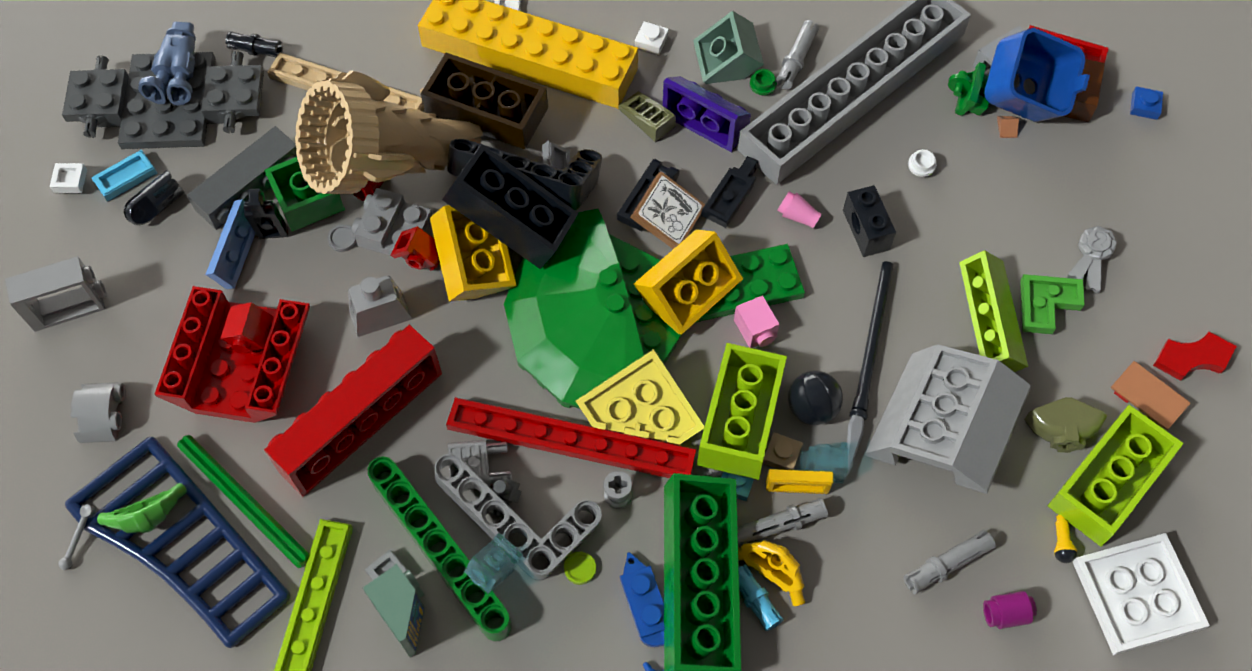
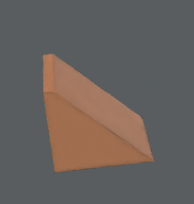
(1008, 126)

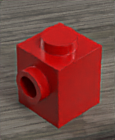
(246, 327)

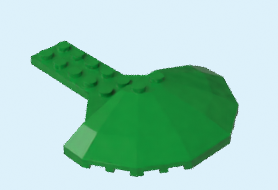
(587, 320)

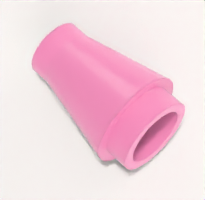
(799, 210)

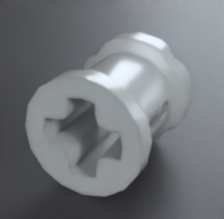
(622, 480)

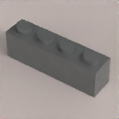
(246, 171)

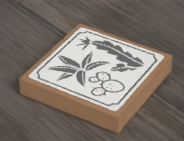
(668, 210)

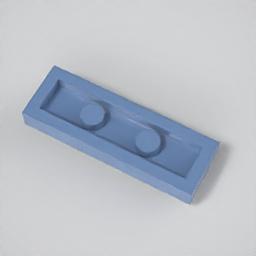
(231, 248)

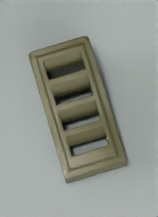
(656, 130)

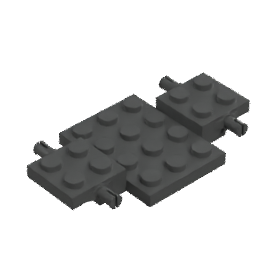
(113, 100)

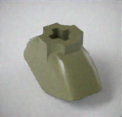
(1066, 423)

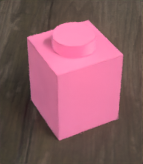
(756, 322)

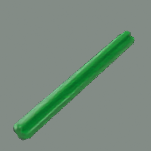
(244, 501)

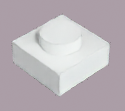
(651, 38)
(68, 178)

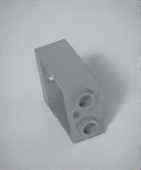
(60, 308)

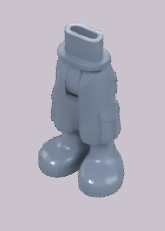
(172, 60)

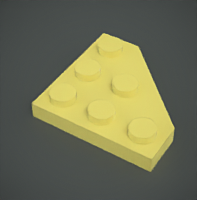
(642, 403)

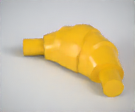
(776, 565)

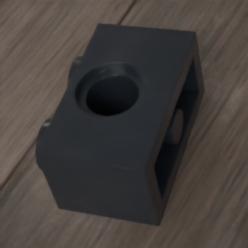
(869, 221)

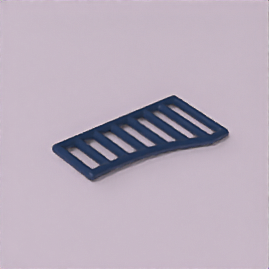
(170, 573)

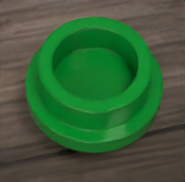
(763, 82)

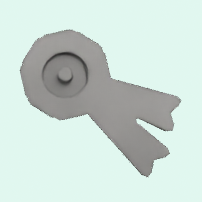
(1095, 245)

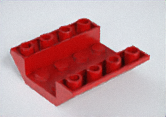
(215, 379)

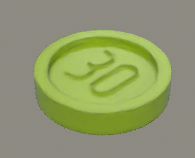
(580, 568)

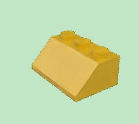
(470, 257)
(689, 280)

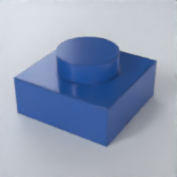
(1146, 103)

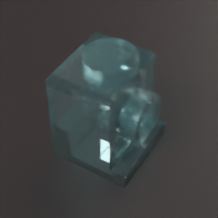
(828, 459)
(493, 563)

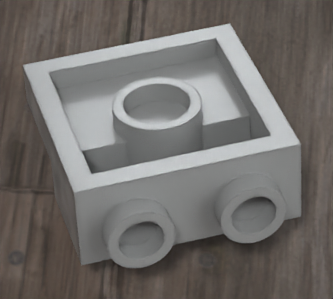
(385, 219)

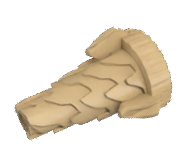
(357, 137)

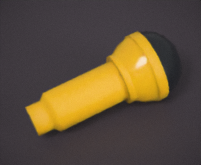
(1065, 549)

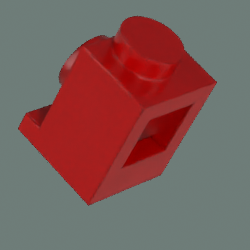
(417, 249)

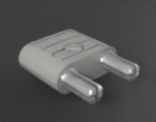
(475, 457)

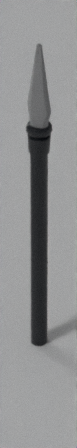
(860, 404)

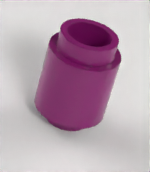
(1009, 610)

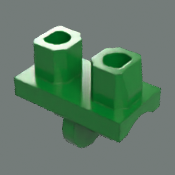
(967, 88)

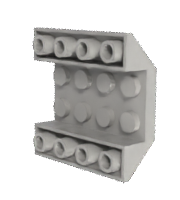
(952, 414)

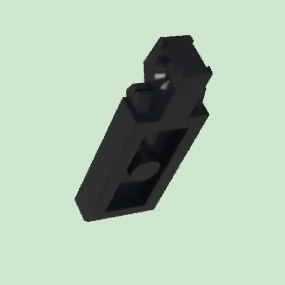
(730, 193)
(264, 216)

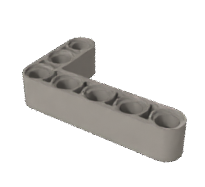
(512, 522)

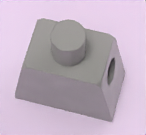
(376, 305)

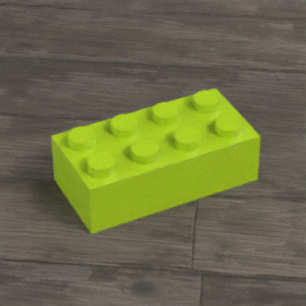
(741, 411)
(1115, 475)

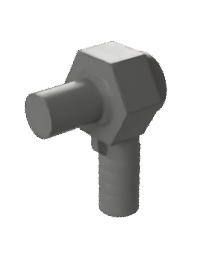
(507, 491)

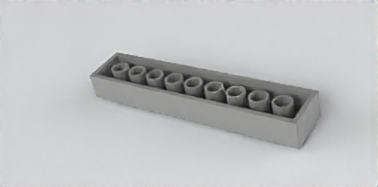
(851, 85)

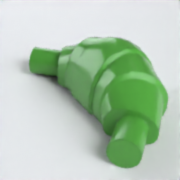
(145, 514)

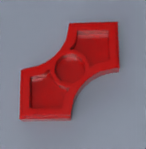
(1207, 353)

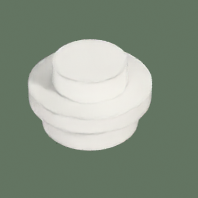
(922, 163)

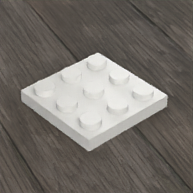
(1140, 593)

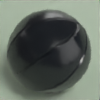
(815, 397)

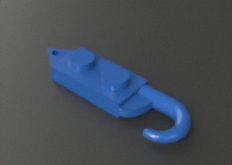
(644, 603)

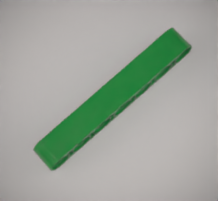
(430, 534)

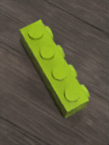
(993, 310)

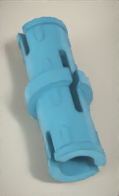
(757, 599)

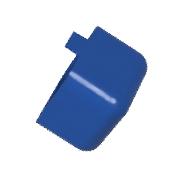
(1048, 62)

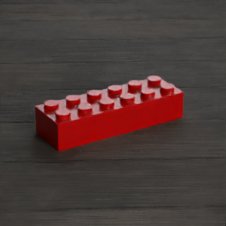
(354, 410)

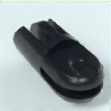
(152, 199)

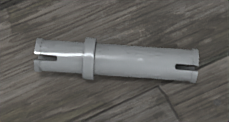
(793, 61)
(791, 518)
(939, 567)

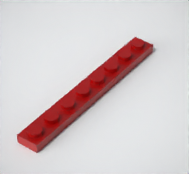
(570, 439)

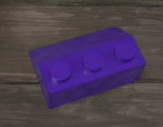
(704, 112)

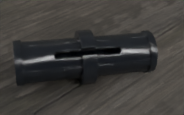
(253, 44)

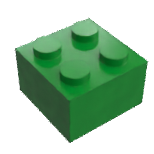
(297, 199)

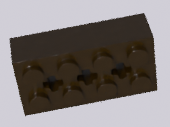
(494, 100)

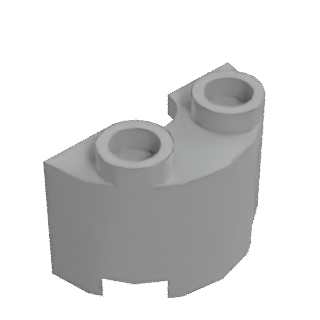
(96, 411)

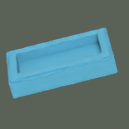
(124, 175)

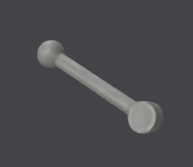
(86, 512)

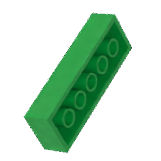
(701, 574)

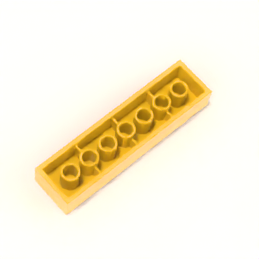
(531, 48)

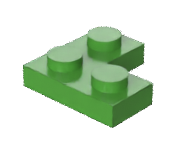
(1043, 295)

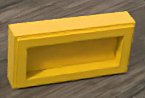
(799, 481)

